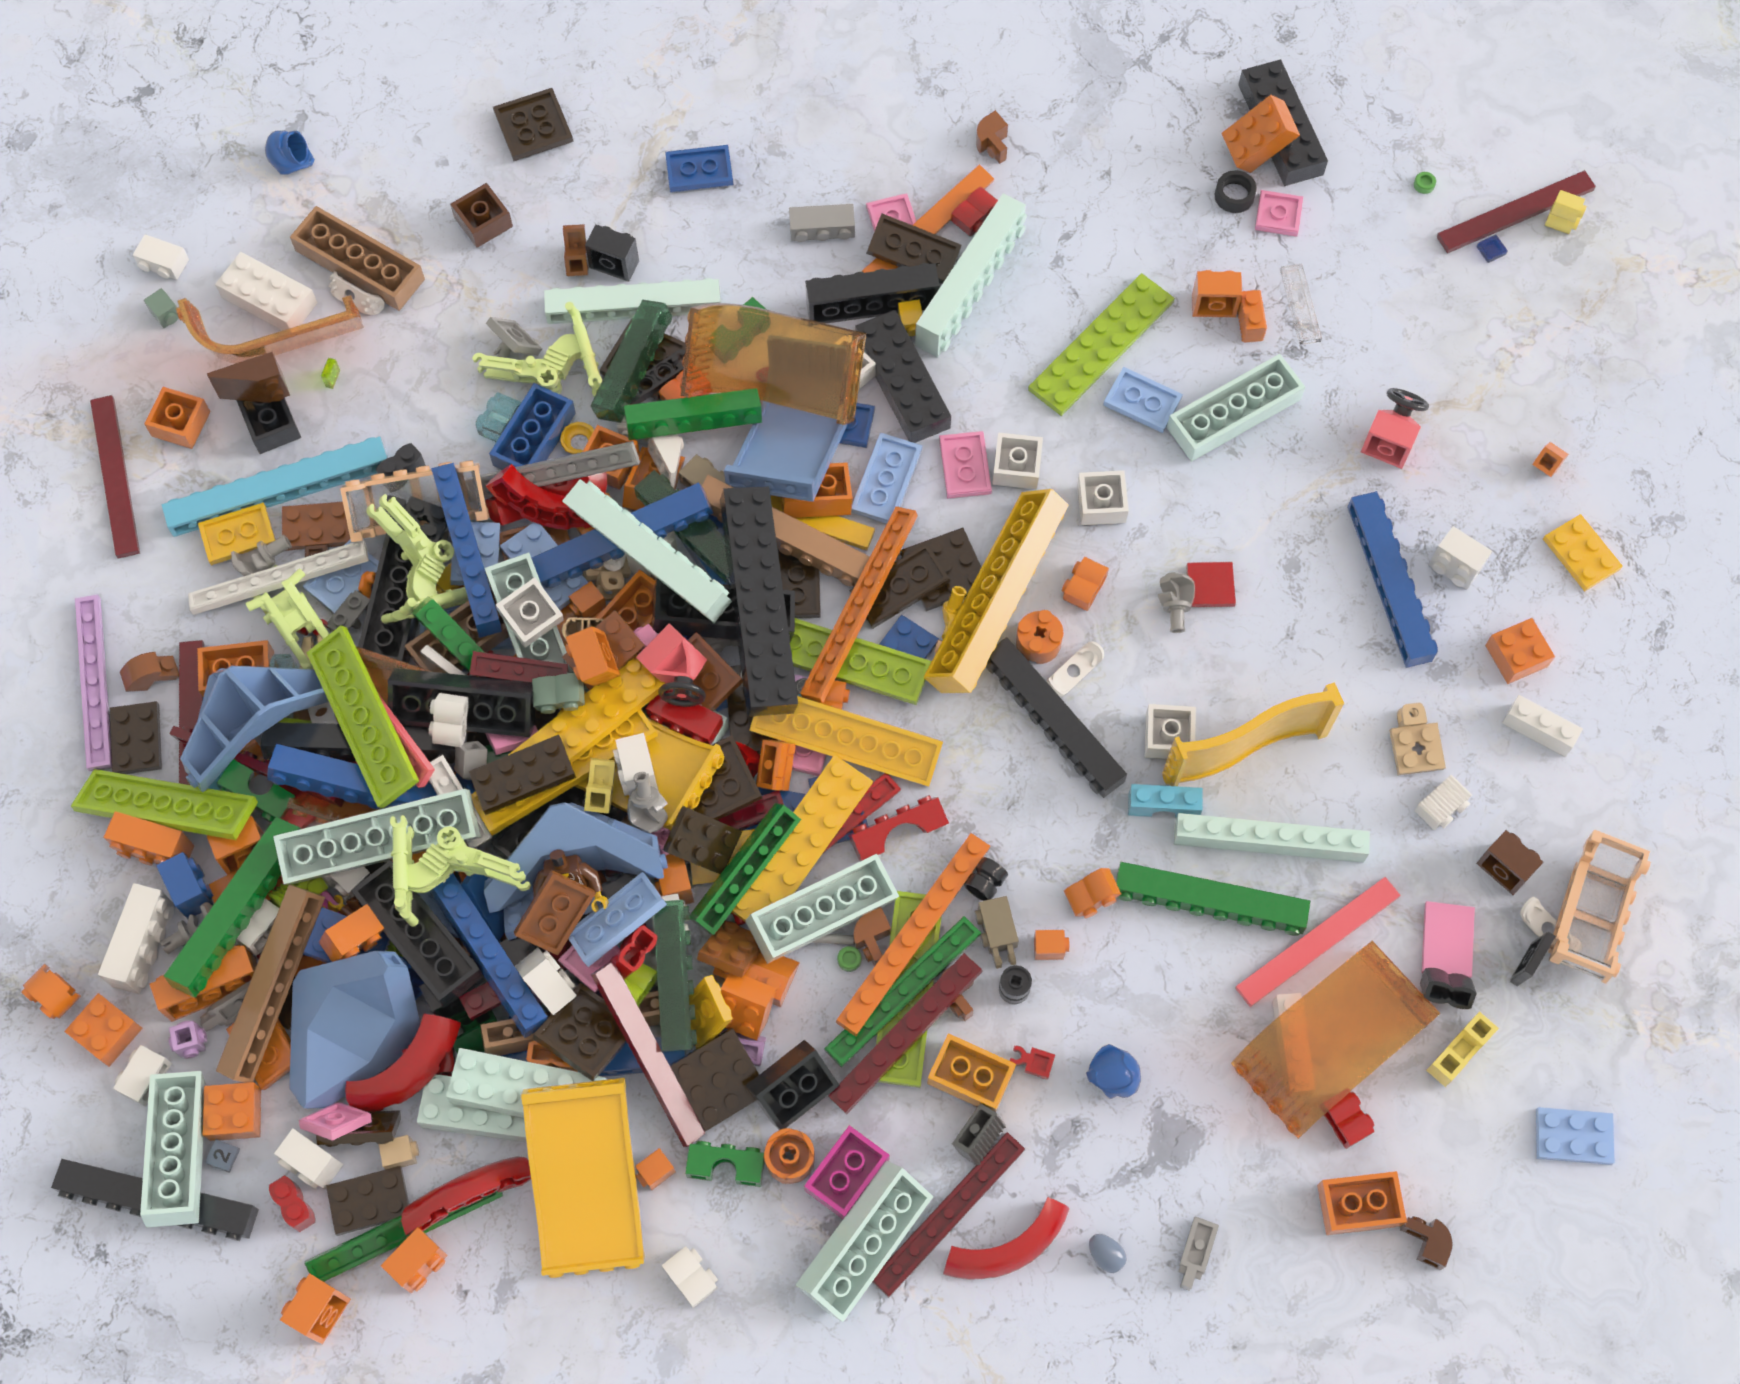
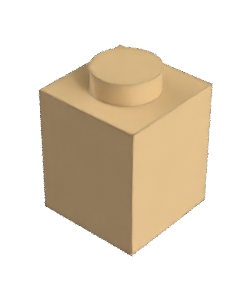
(399, 1152)

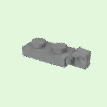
(225, 1010)
(1197, 1251)

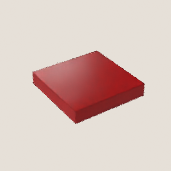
(1212, 584)

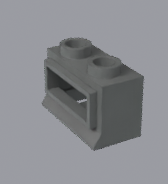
(349, 612)

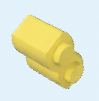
(1566, 212)

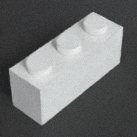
(1542, 726)

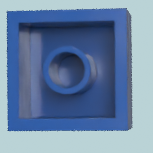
(185, 884)

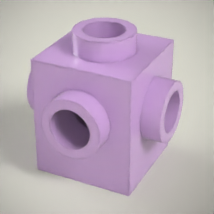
(182, 1034)

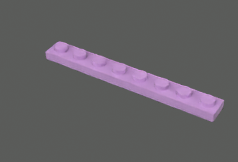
(93, 683)

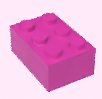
(846, 1172)

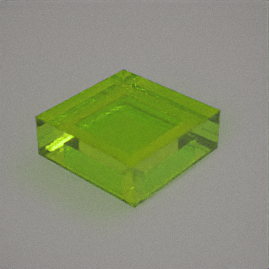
(330, 373)

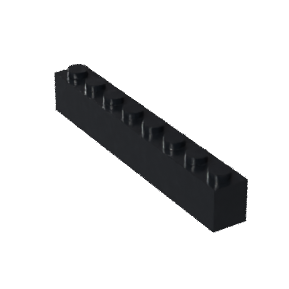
(1055, 718)
(331, 741)
(125, 1191)

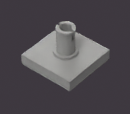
(513, 338)

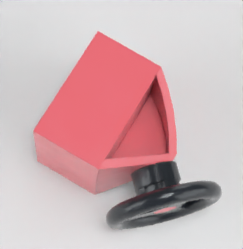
(1394, 430)
(677, 664)

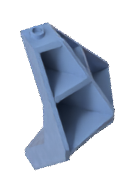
(240, 707)
(591, 836)
(348, 1024)

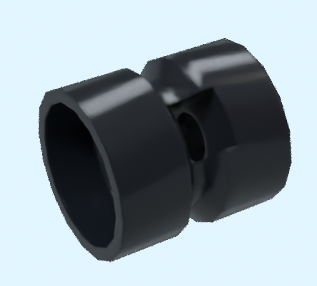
(984, 882)
(1015, 984)

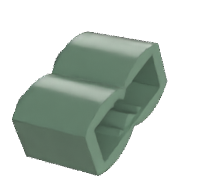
(557, 692)

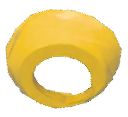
(572, 430)

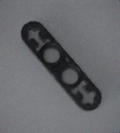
(657, 381)

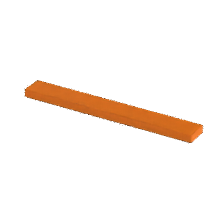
(941, 212)

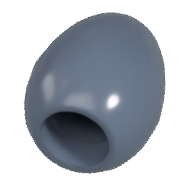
(1107, 1253)

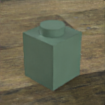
(162, 308)

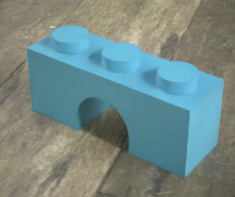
(1148, 799)

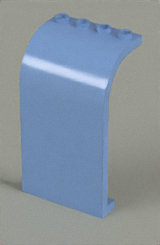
(786, 452)

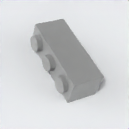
(822, 222)

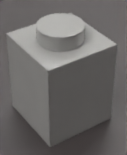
(469, 757)

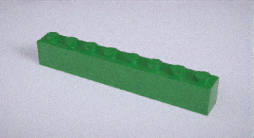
(1212, 898)
(229, 914)

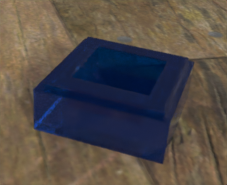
(1492, 248)

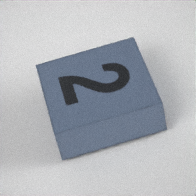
(222, 1155)

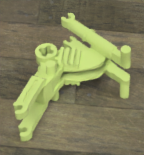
(554, 366)
(424, 556)
(289, 614)
(438, 863)

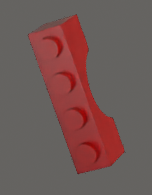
(926, 815)

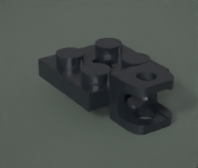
(426, 511)

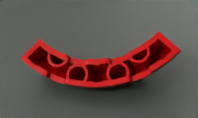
(532, 501)
(506, 514)
(410, 1071)
(465, 1191)
(1013, 1255)

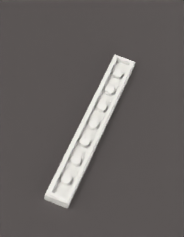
(271, 578)

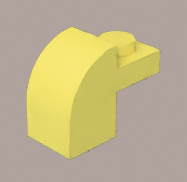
(600, 785)

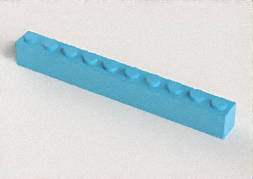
(276, 485)

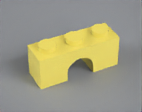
(1462, 1049)

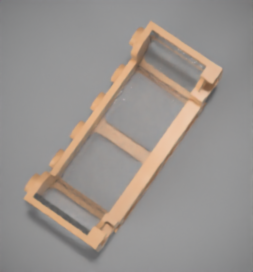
(418, 484)
(1598, 906)

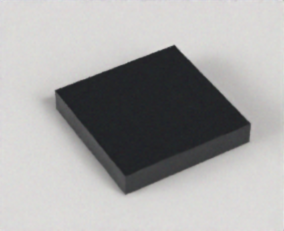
(1532, 958)

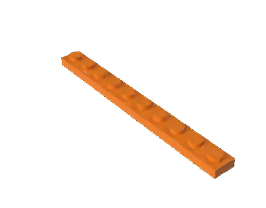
(859, 604)
(912, 935)

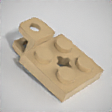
(608, 580)
(1412, 731)

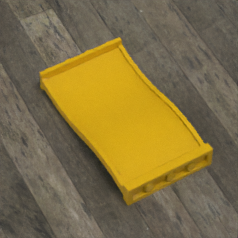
(1291, 718)
(680, 768)
(583, 1177)

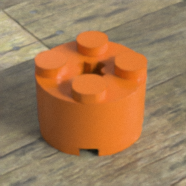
(1029, 634)
(50, 991)
(794, 1142)

